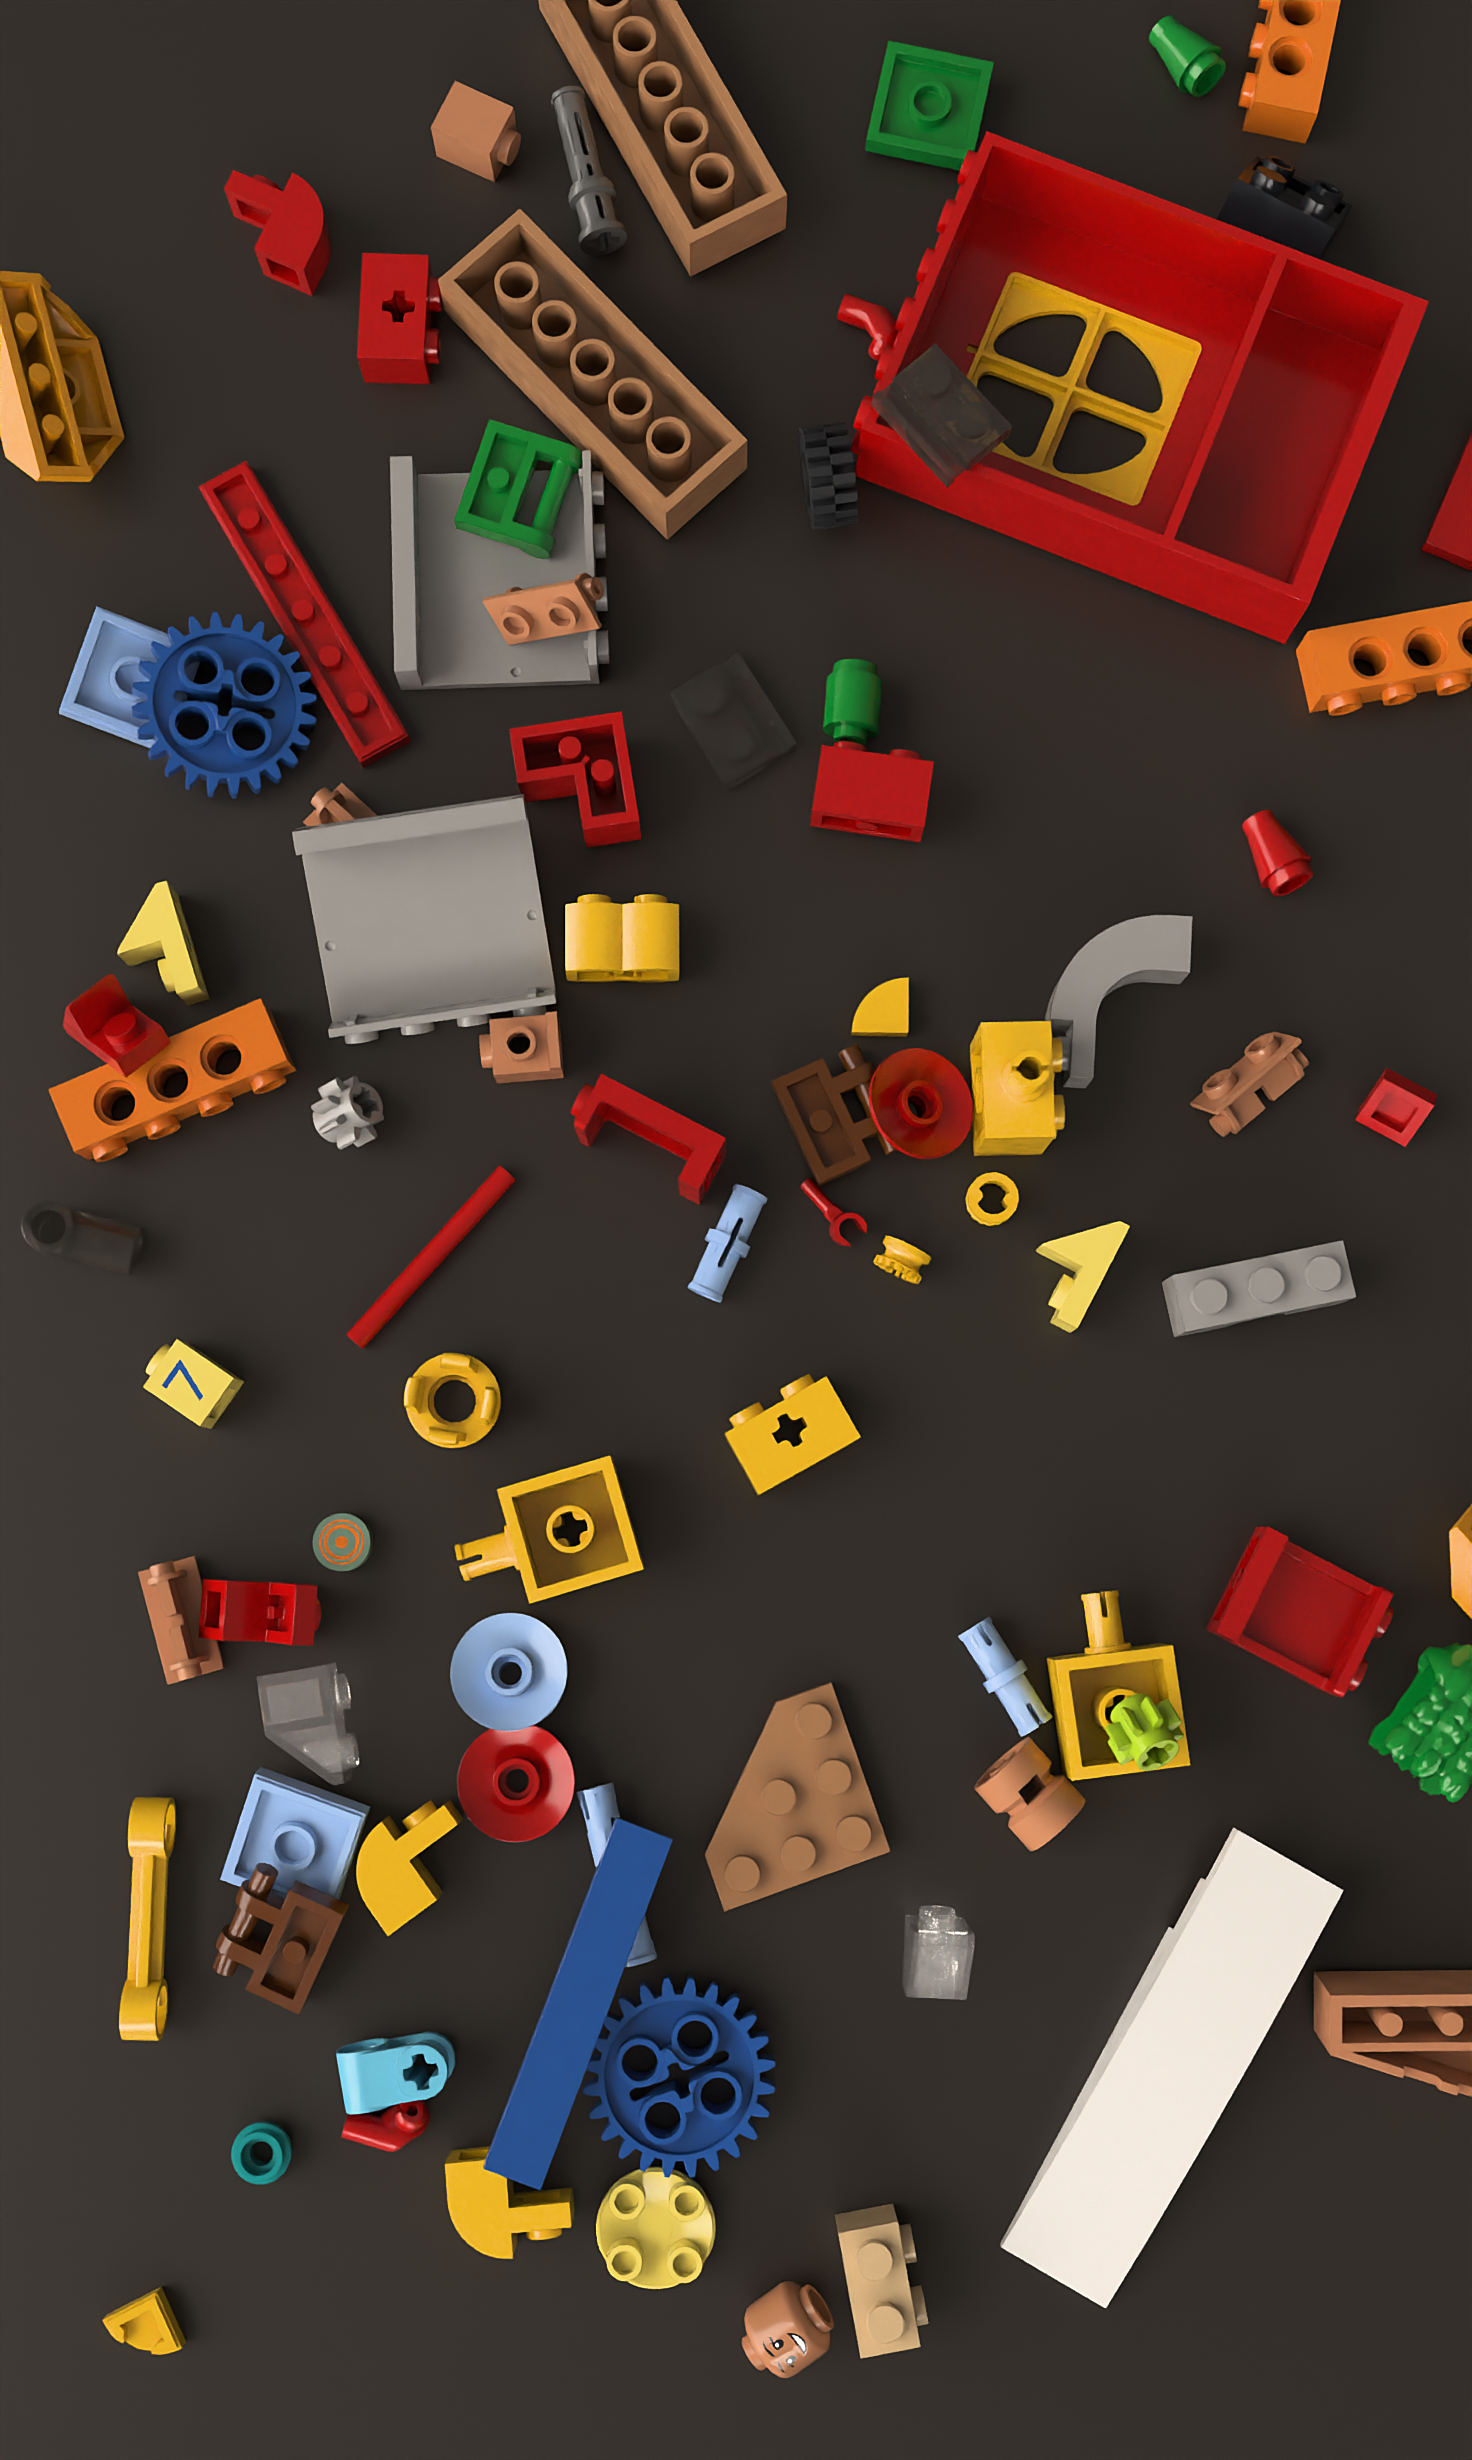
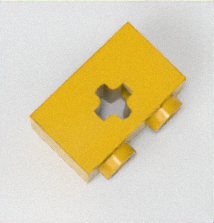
(825, 1432)

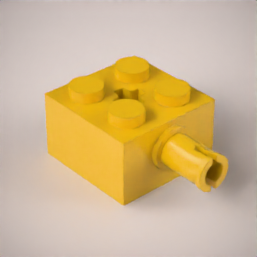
(1015, 1088)
(531, 1541)
(1089, 1680)

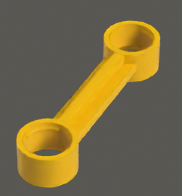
(145, 1991)

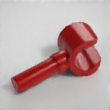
(832, 1212)

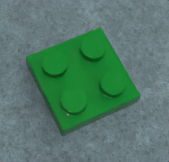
(928, 105)

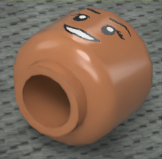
(787, 2329)

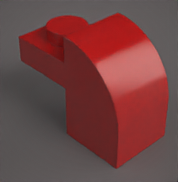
(295, 233)
(259, 1611)

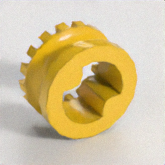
(975, 1195)
(903, 1259)

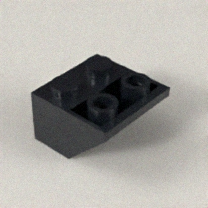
(1284, 207)

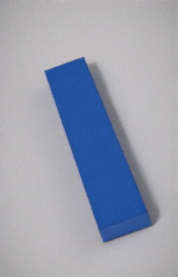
(577, 2003)

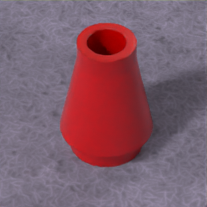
(1276, 854)

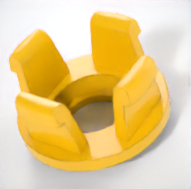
(426, 1381)

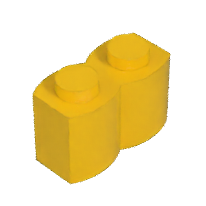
(622, 940)

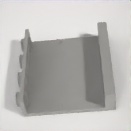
(444, 573)
(428, 917)

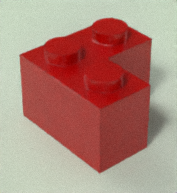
(583, 760)

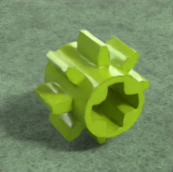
(1144, 1732)

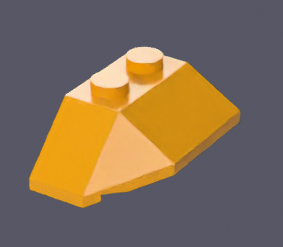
(53, 385)

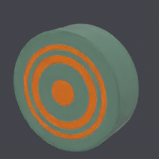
(342, 1542)

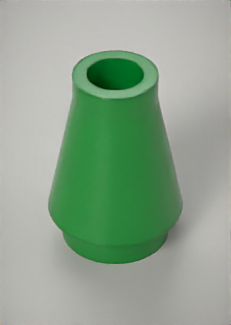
(1188, 56)

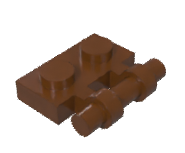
(821, 1118)
(297, 1943)

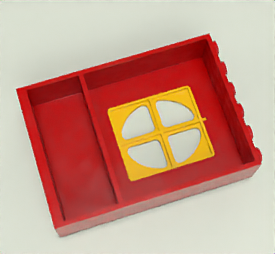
(1261, 363)

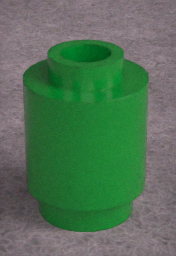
(852, 701)

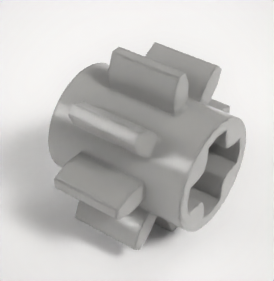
(347, 1112)

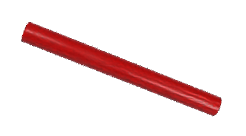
(430, 1257)

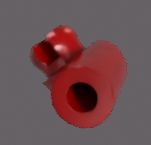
(871, 318)
(391, 2129)

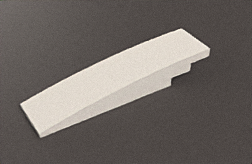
(1170, 2066)

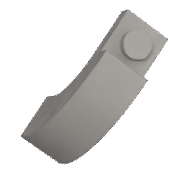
(1127, 953)

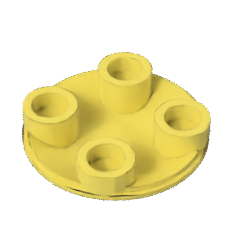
(655, 2228)

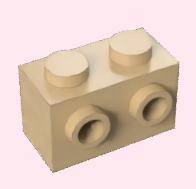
(878, 2282)

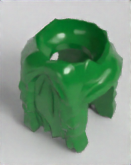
(1434, 1723)

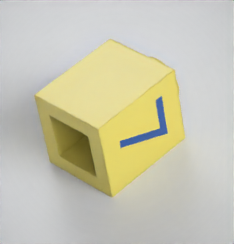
(191, 1382)

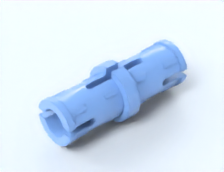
(744, 1210)
(1005, 1676)

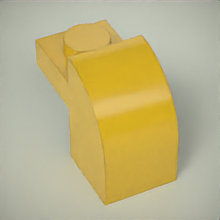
(390, 1872)
(492, 2214)

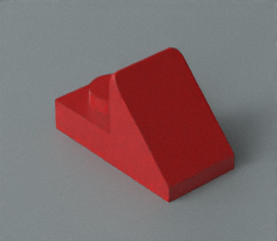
(113, 1027)

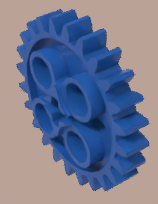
(232, 656)
(702, 2125)

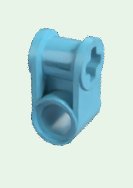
(384, 2074)

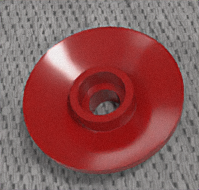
(937, 1093)
(511, 1813)

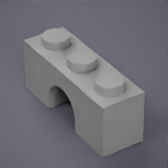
(1258, 1288)

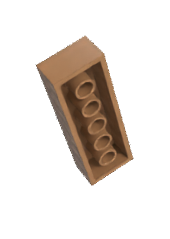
(672, 124)
(593, 373)

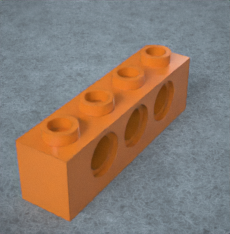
(1279, 102)
(1384, 642)
(88, 1099)

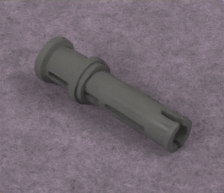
(592, 193)

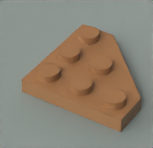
(796, 1805)

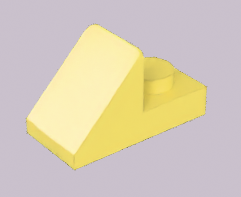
(161, 932)
(1089, 1257)

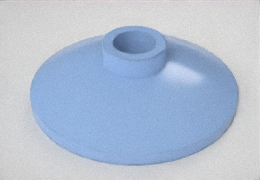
(487, 1651)

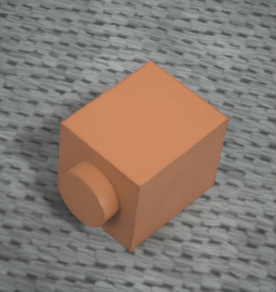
(476, 132)

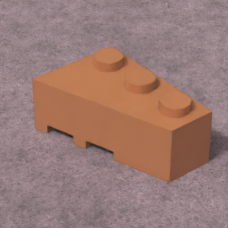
(1399, 2023)

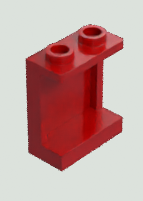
(657, 1124)
(1301, 1613)

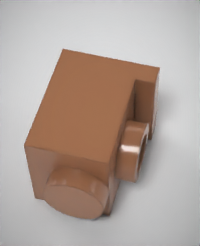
(539, 1062)

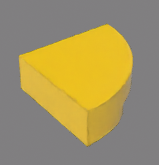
(884, 1011)
(147, 2324)

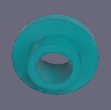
(248, 2165)

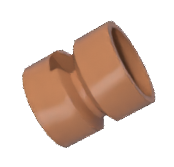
(1044, 1809)

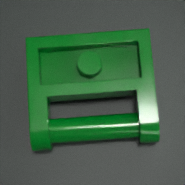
(501, 484)

